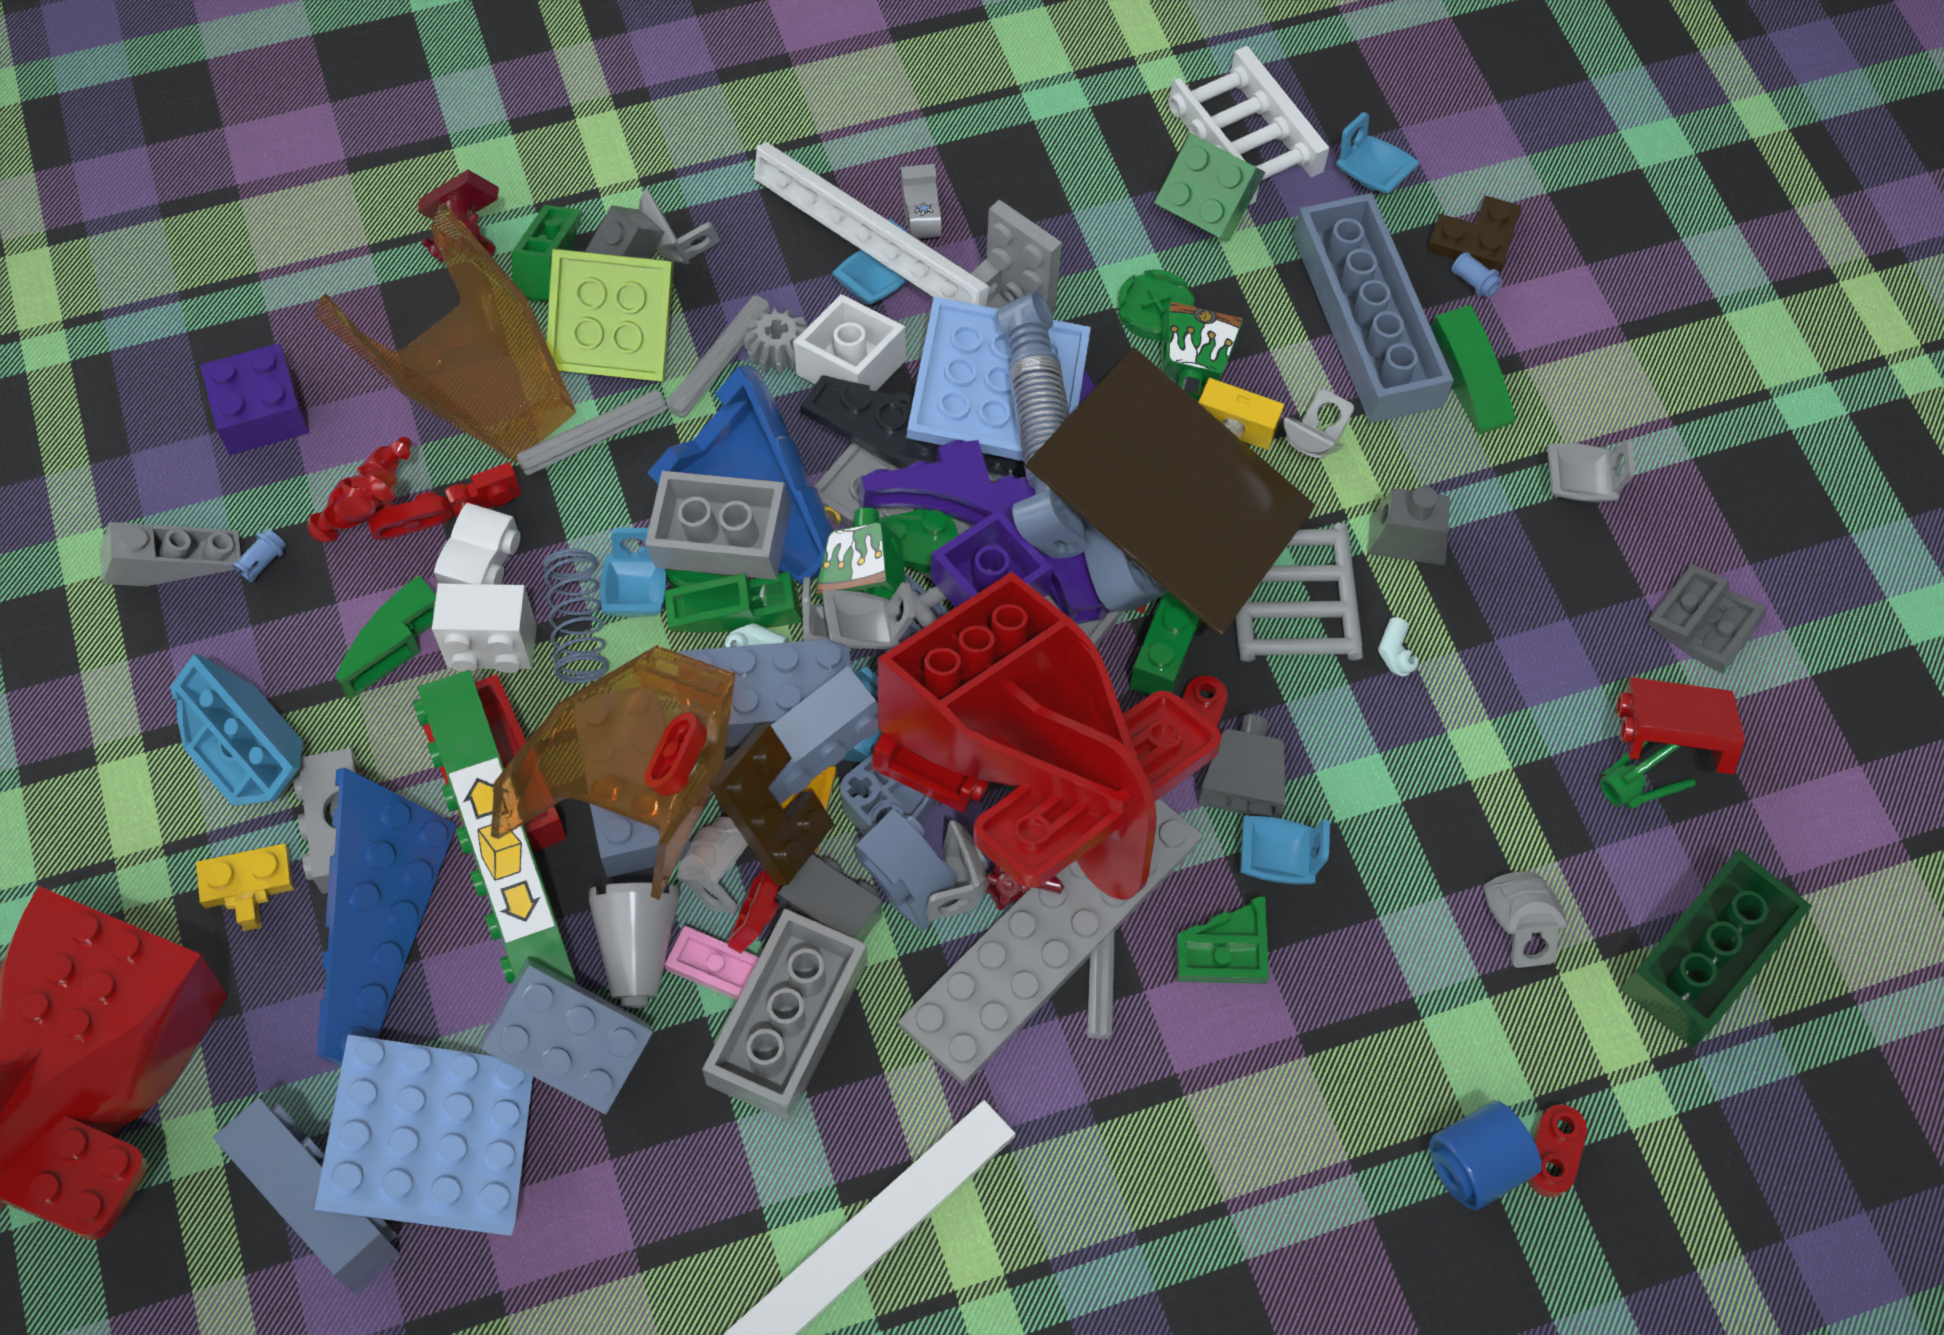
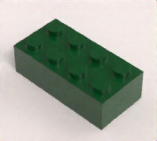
(1716, 948)

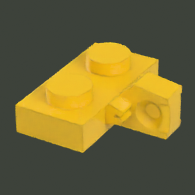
(245, 881)

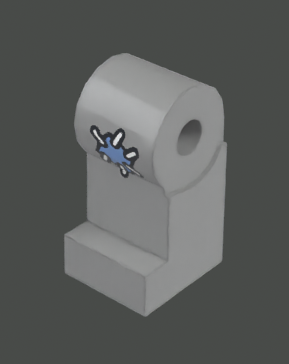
(921, 201)

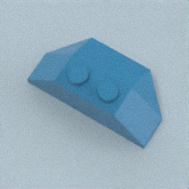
(234, 733)

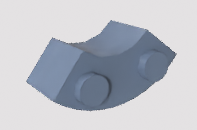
(905, 866)

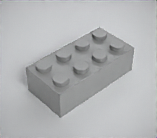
(786, 1015)

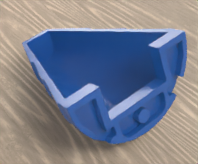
(753, 443)

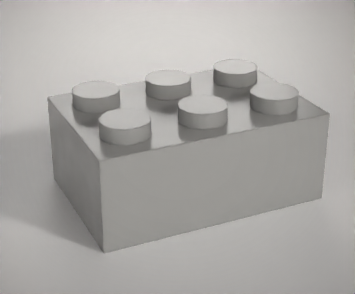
(719, 525)

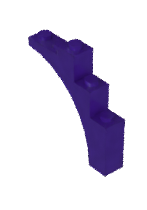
(962, 488)

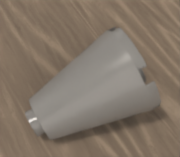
(633, 938)

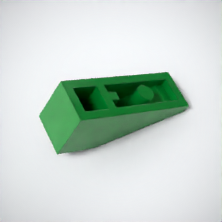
(532, 256)

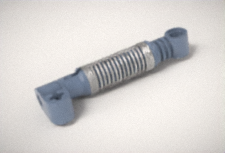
(1035, 372)

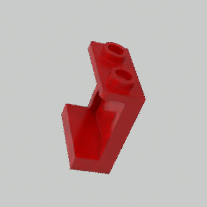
(1681, 717)
(925, 776)

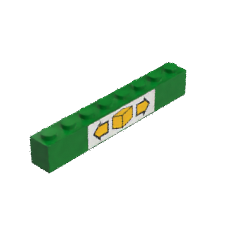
(505, 864)

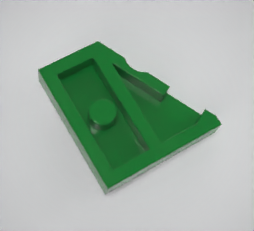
(921, 534)
(1226, 948)

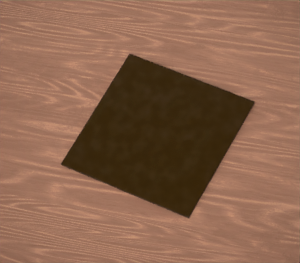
(1173, 489)

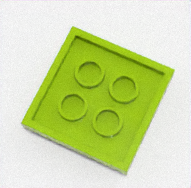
(609, 314)

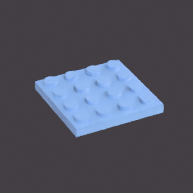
(966, 381)
(426, 1137)

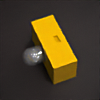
(1243, 412)

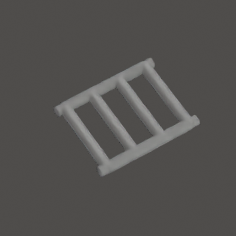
(1345, 608)

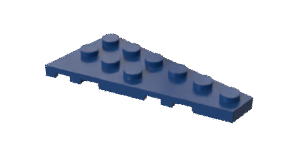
(375, 902)

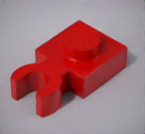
(489, 488)

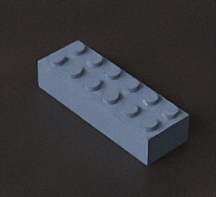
(1372, 308)

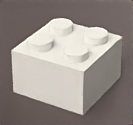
(850, 345)
(484, 627)

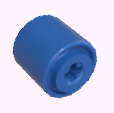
(1484, 1155)

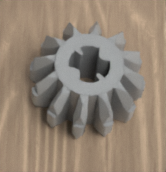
(771, 339)

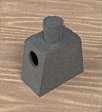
(1411, 526)
(1247, 772)

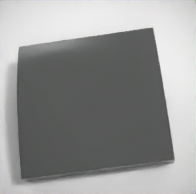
(1707, 618)

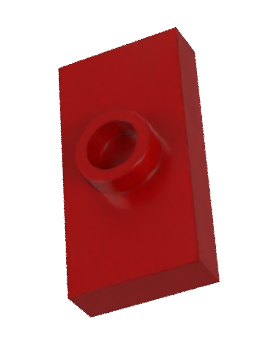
(755, 912)

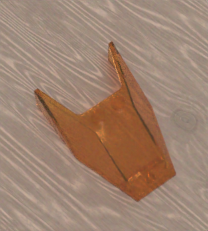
(479, 363)
(603, 741)

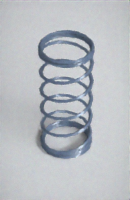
(584, 676)

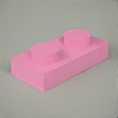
(710, 963)

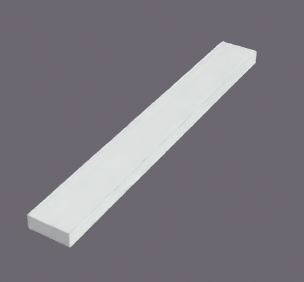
(866, 228)
(878, 1226)

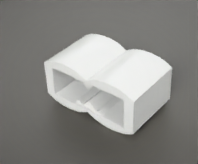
(477, 547)

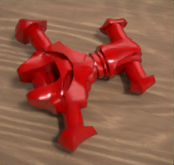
(359, 495)

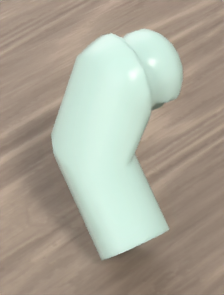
(753, 635)
(1392, 651)

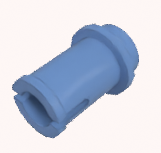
(1477, 275)
(259, 555)

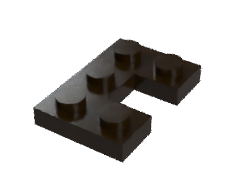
(776, 838)

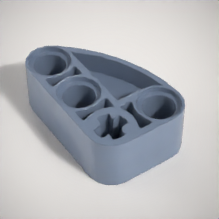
(1116, 577)
(882, 797)

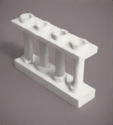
(1265, 99)

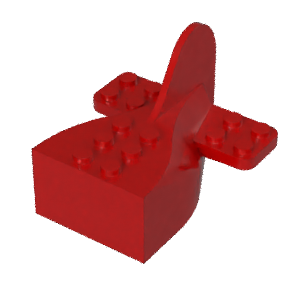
(1027, 703)
(88, 1042)

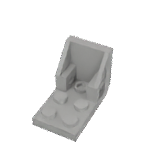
(1018, 259)

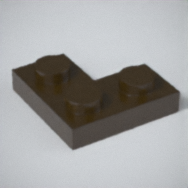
(1485, 240)

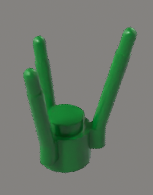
(1626, 784)

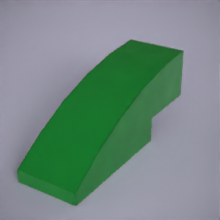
(1474, 369)
(733, 603)
(388, 638)

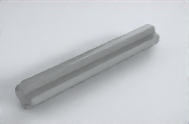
(715, 359)
(591, 432)
(1101, 989)

